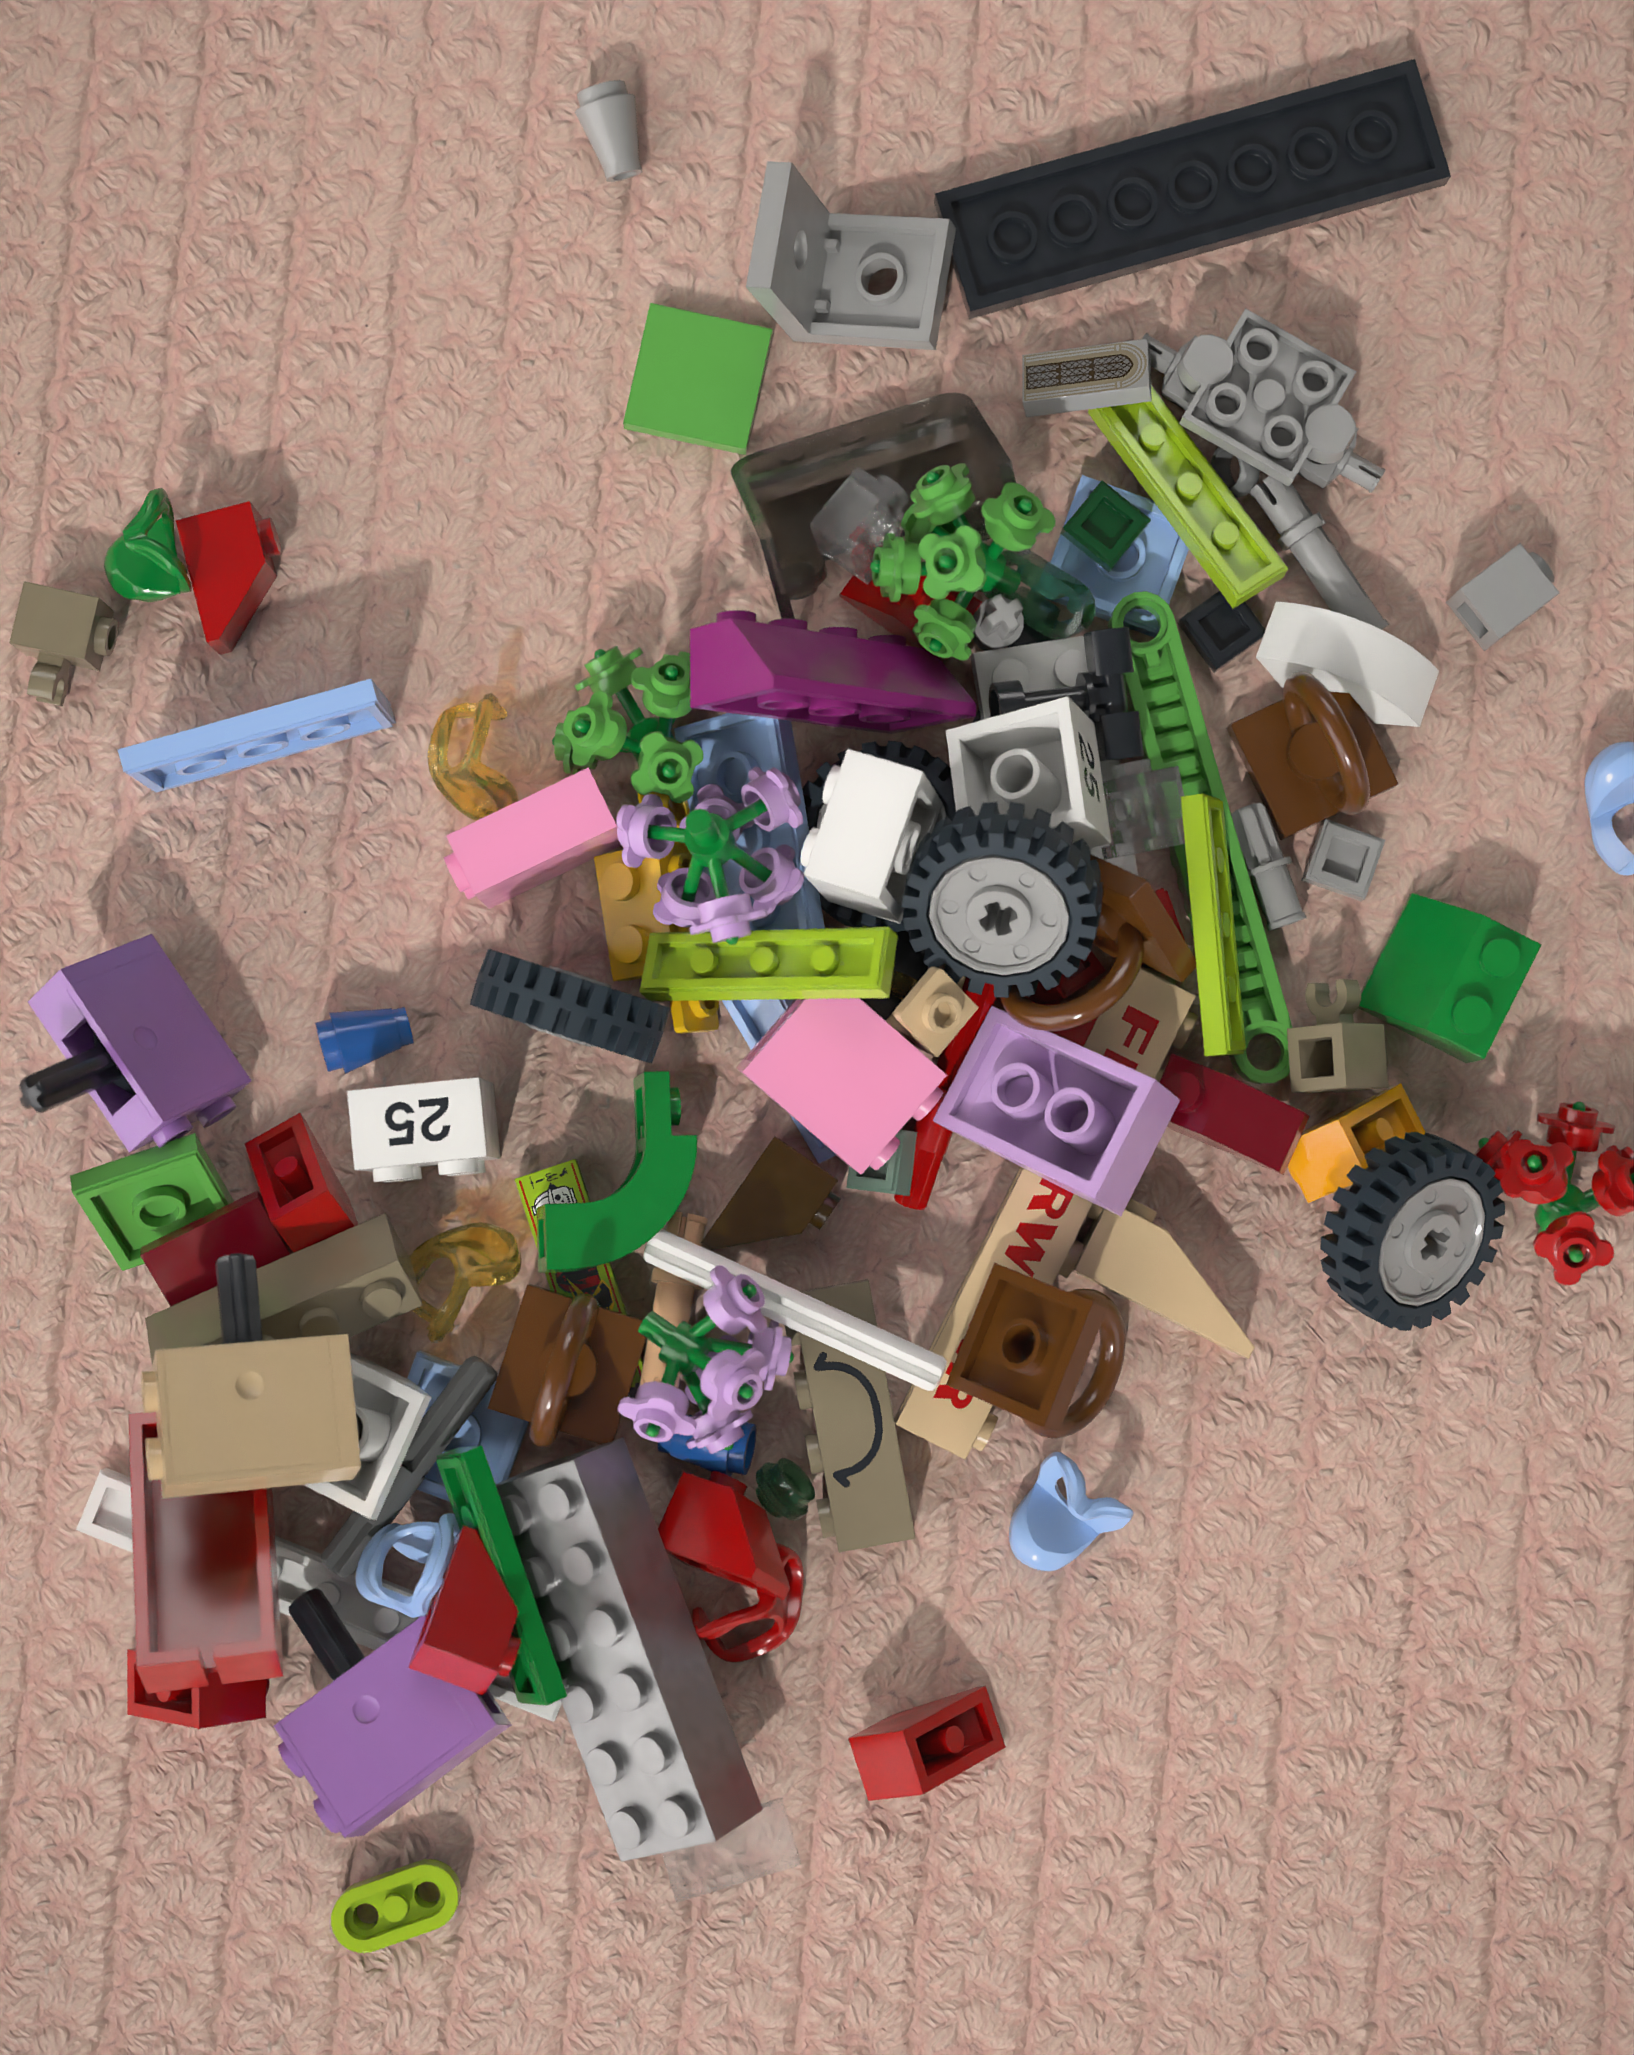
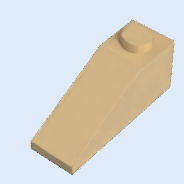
(1151, 1270)

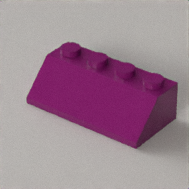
(820, 676)

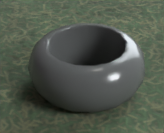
(1247, 477)

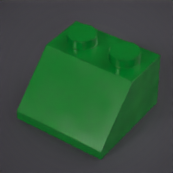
(1448, 976)

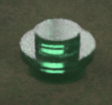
(784, 1489)

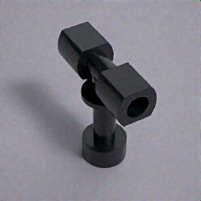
(1097, 693)

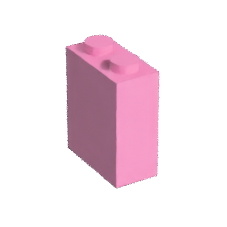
(532, 840)
(844, 1077)

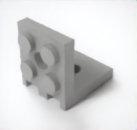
(817, 267)

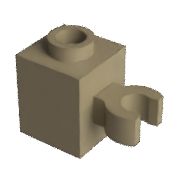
(61, 632)
(1336, 1051)

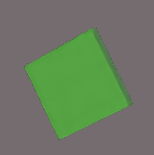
(698, 379)
(149, 1195)

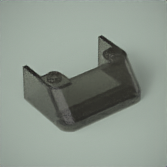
(792, 481)

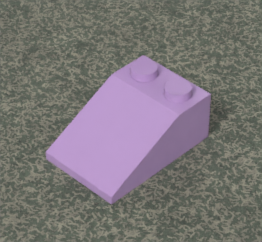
(1057, 1110)

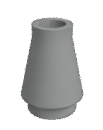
(611, 127)

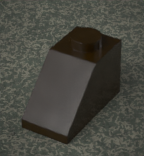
(775, 1200)

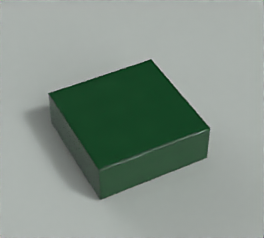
(1105, 526)

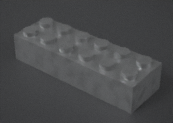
(627, 1655)

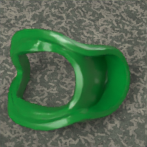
(144, 558)

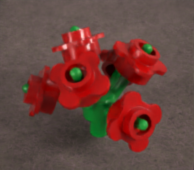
(1544, 1178)

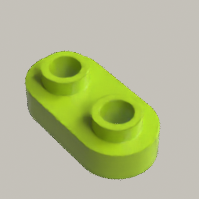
(398, 1904)

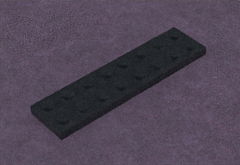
(1193, 188)

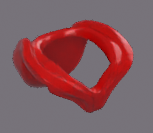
(784, 1612)

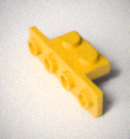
(628, 919)

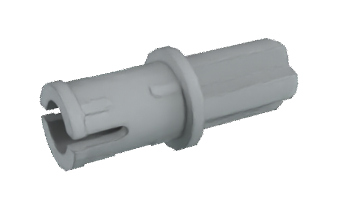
(998, 623)
(1267, 866)

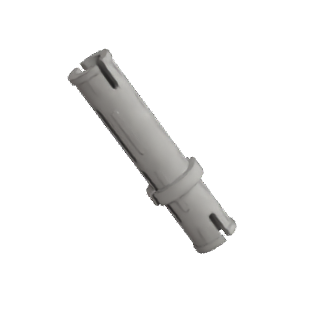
(1314, 551)

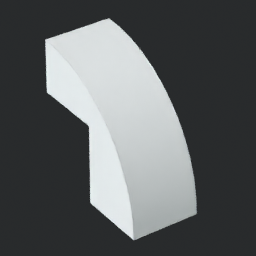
(1349, 657)

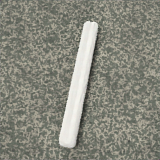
(804, 1313)

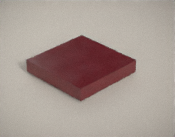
(187, 1257)

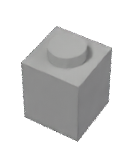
(1504, 595)

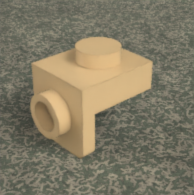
(932, 1012)

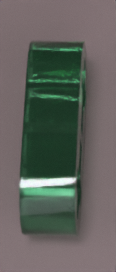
(1053, 583)

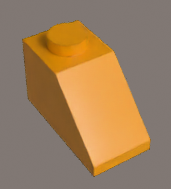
(1340, 1142)

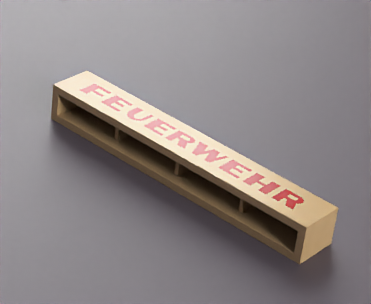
(1040, 1220)

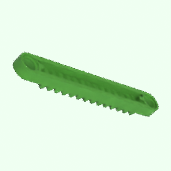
(1177, 736)

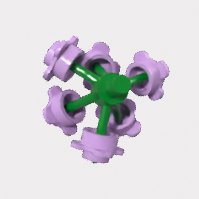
(711, 835)
(711, 1367)

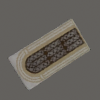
(1086, 378)

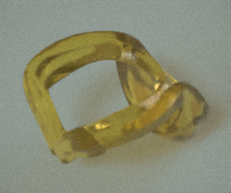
(470, 785)
(480, 1257)

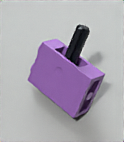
(134, 1046)
(379, 1726)

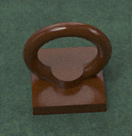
(1311, 755)
(1131, 929)
(1032, 1348)
(567, 1366)

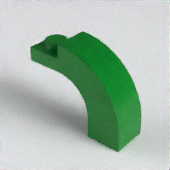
(608, 1229)

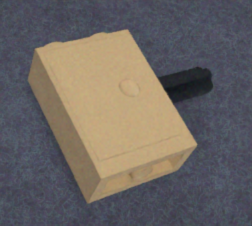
(252, 1406)

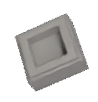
(1343, 860)

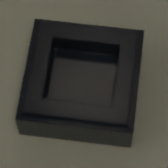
(1221, 631)

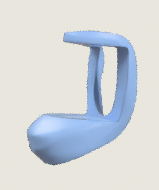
(1607, 790)
(1054, 1531)
(420, 1541)

